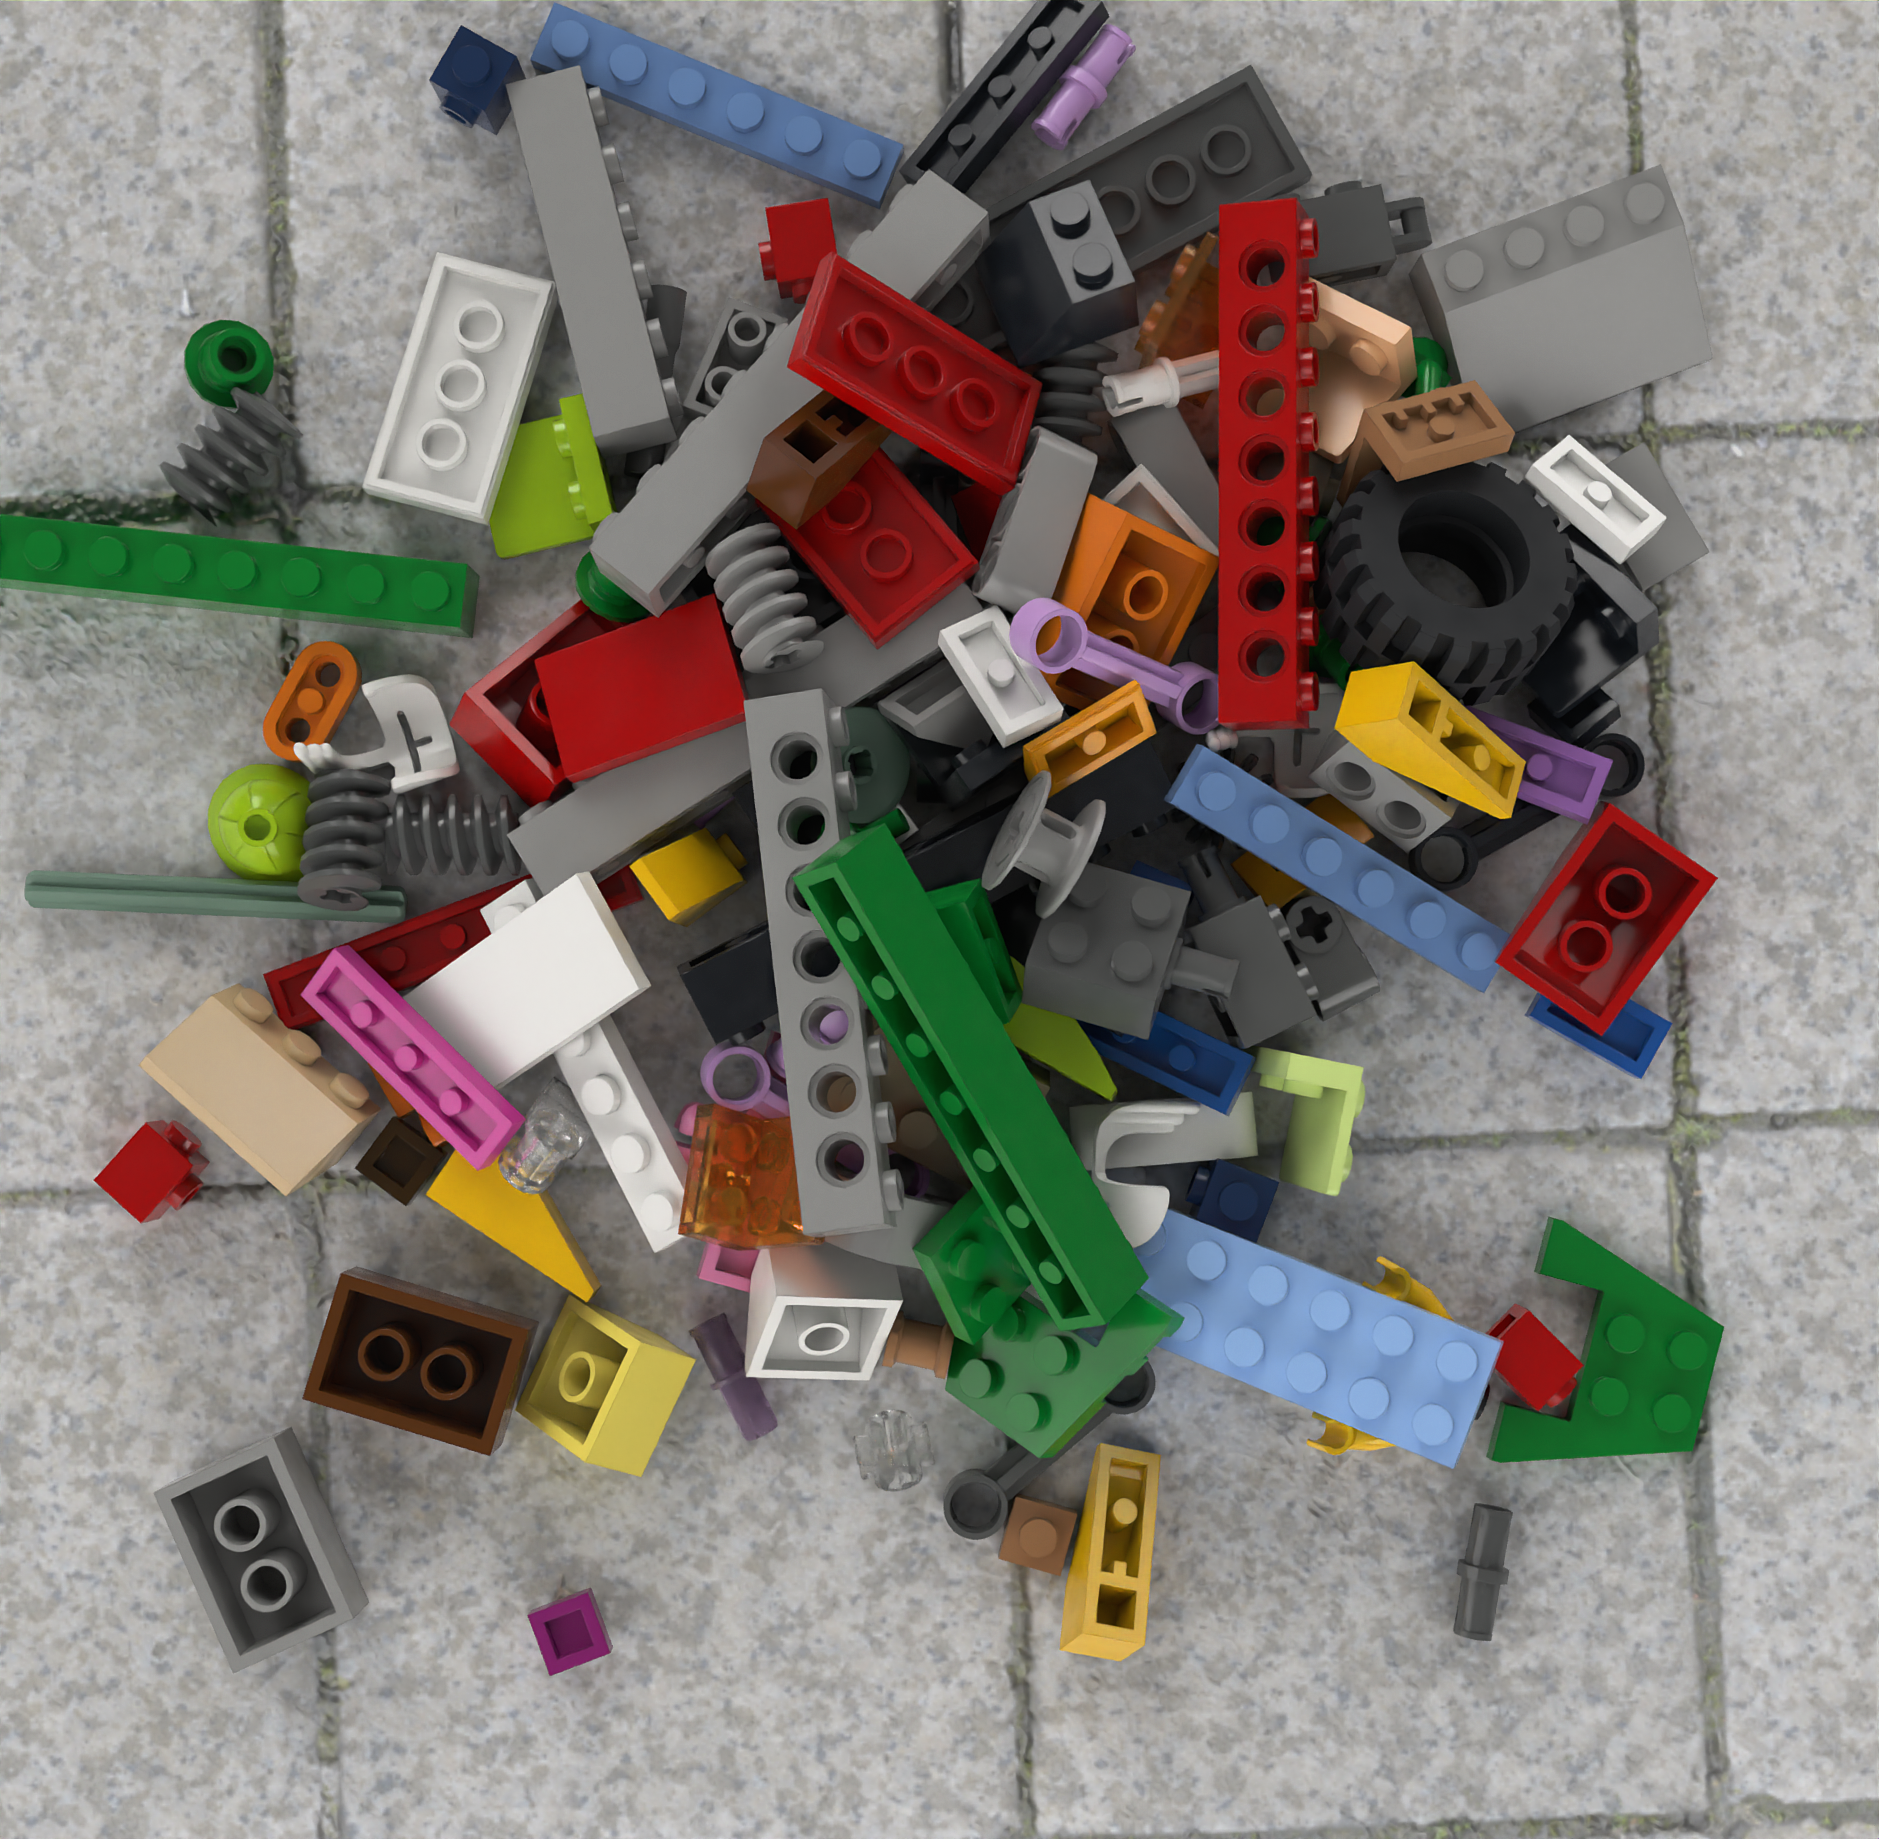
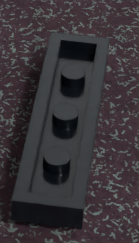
(1006, 91)

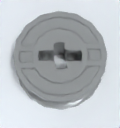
(1044, 844)

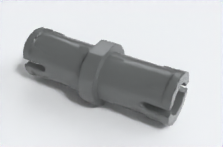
(1482, 1572)

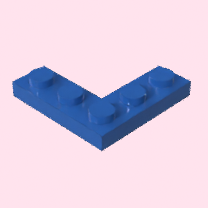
(1175, 1051)

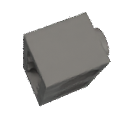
(1383, 798)

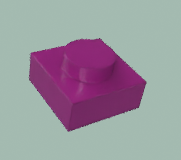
(570, 1631)

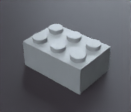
(262, 1550)

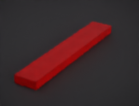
(419, 946)

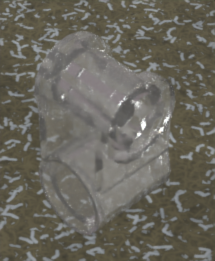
(546, 1140)

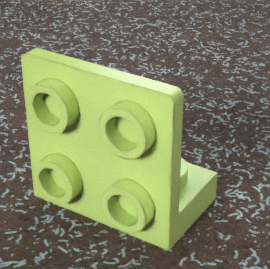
(1321, 1115)

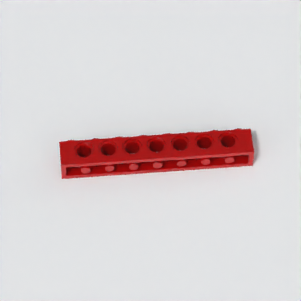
(1248, 241)

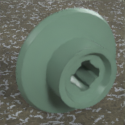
(880, 764)

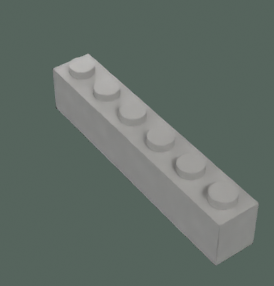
(592, 262)

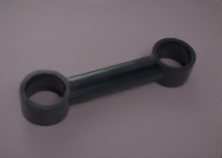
(1491, 834)

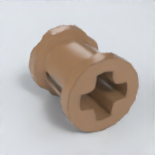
(919, 1345)

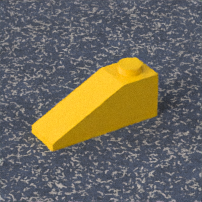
(1429, 736)
(691, 875)
(516, 1220)
(1112, 1556)

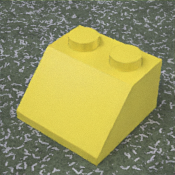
(604, 1387)

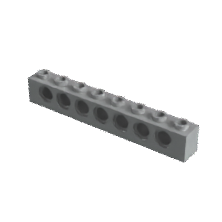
(777, 733)

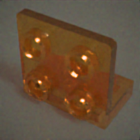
(1190, 318)
(742, 1182)

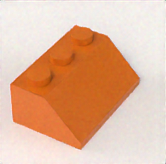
(1129, 588)

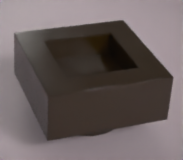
(401, 1160)

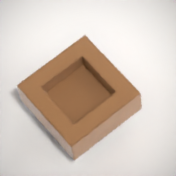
(1037, 1534)

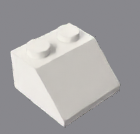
(819, 1313)

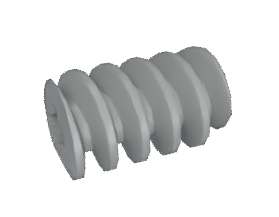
(758, 601)

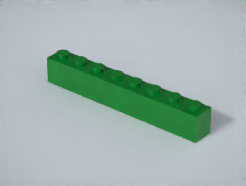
(237, 576)
(971, 1078)

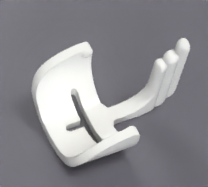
(426, 718)
(1288, 777)
(1135, 1206)

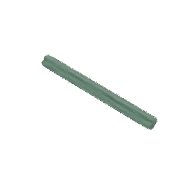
(198, 897)

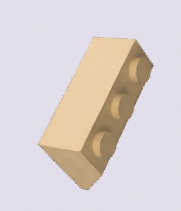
(262, 1087)

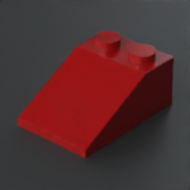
(508, 716)
(1604, 916)

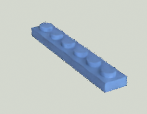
(720, 106)
(1337, 867)

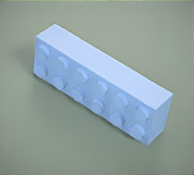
(1319, 1338)

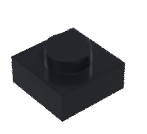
(1581, 723)

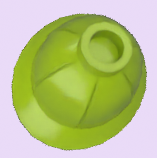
(260, 822)

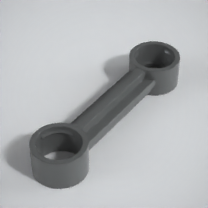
(1021, 1467)

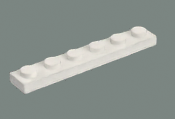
(616, 1106)

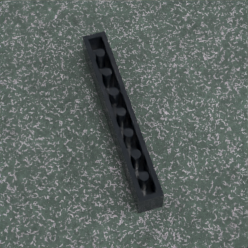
(736, 978)

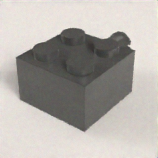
(1117, 951)
(1268, 988)

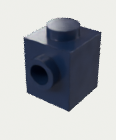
(474, 81)
(1231, 1198)

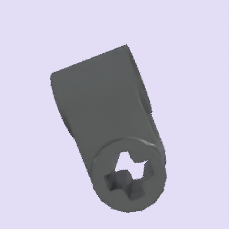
(1333, 958)

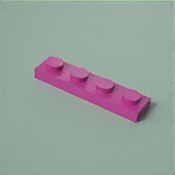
(413, 1057)

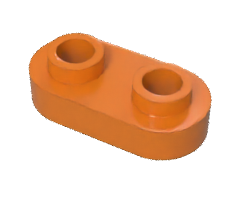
(308, 699)

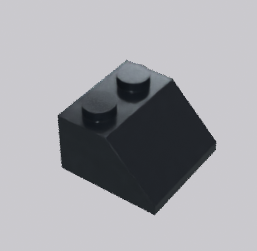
(1058, 276)

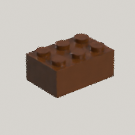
(420, 1360)

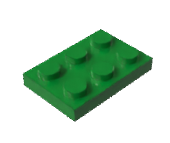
(970, 1268)

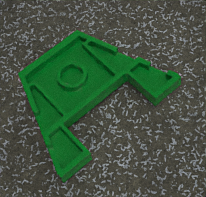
(1642, 1361)
(1052, 1382)

